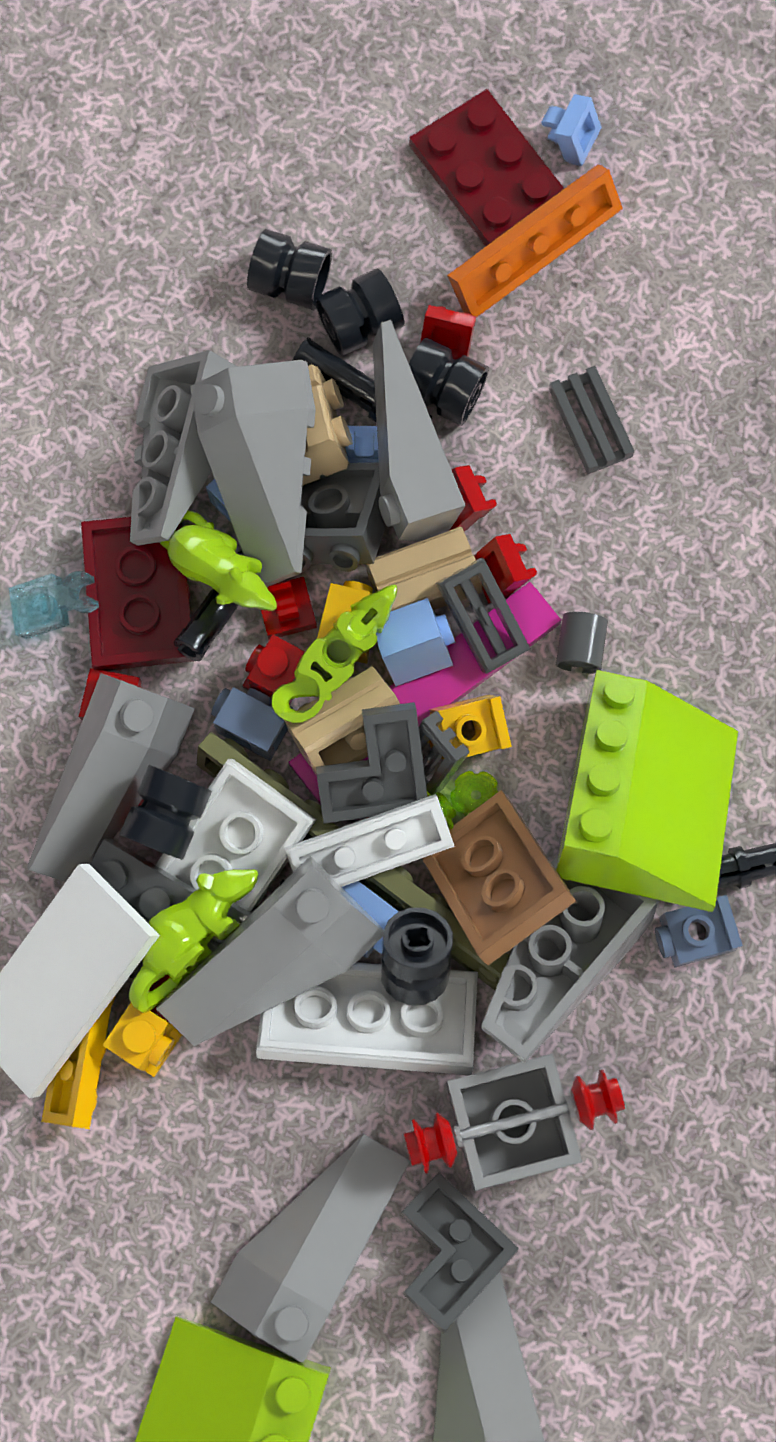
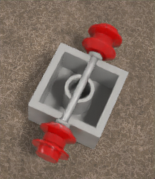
(514, 1121)

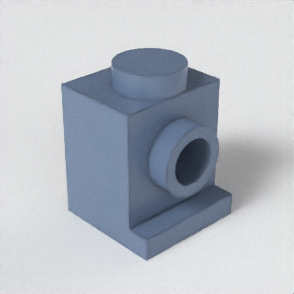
(249, 721)
(720, 937)

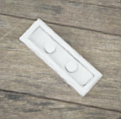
(377, 842)

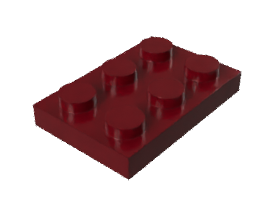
(485, 166)
(138, 595)

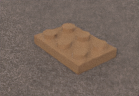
(497, 879)

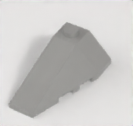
(255, 443)
(171, 448)
(414, 474)
(115, 745)
(285, 947)
(563, 964)
(301, 1260)
(483, 1376)

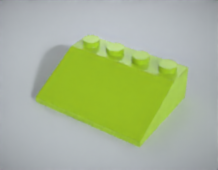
(648, 795)
(230, 1390)

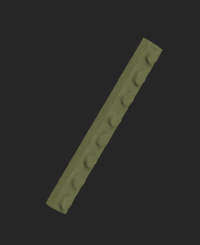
(392, 885)

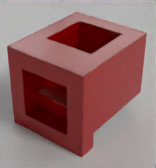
(272, 666)

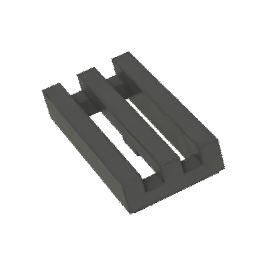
(576, 384)
(462, 578)
(441, 747)

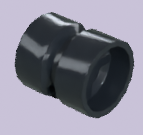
(289, 269)
(358, 312)
(447, 382)
(165, 812)
(416, 956)

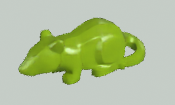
(211, 558)
(332, 658)
(186, 932)

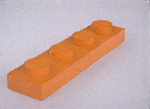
(535, 241)

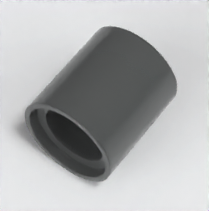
(581, 642)

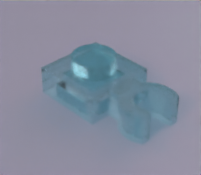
(45, 602)

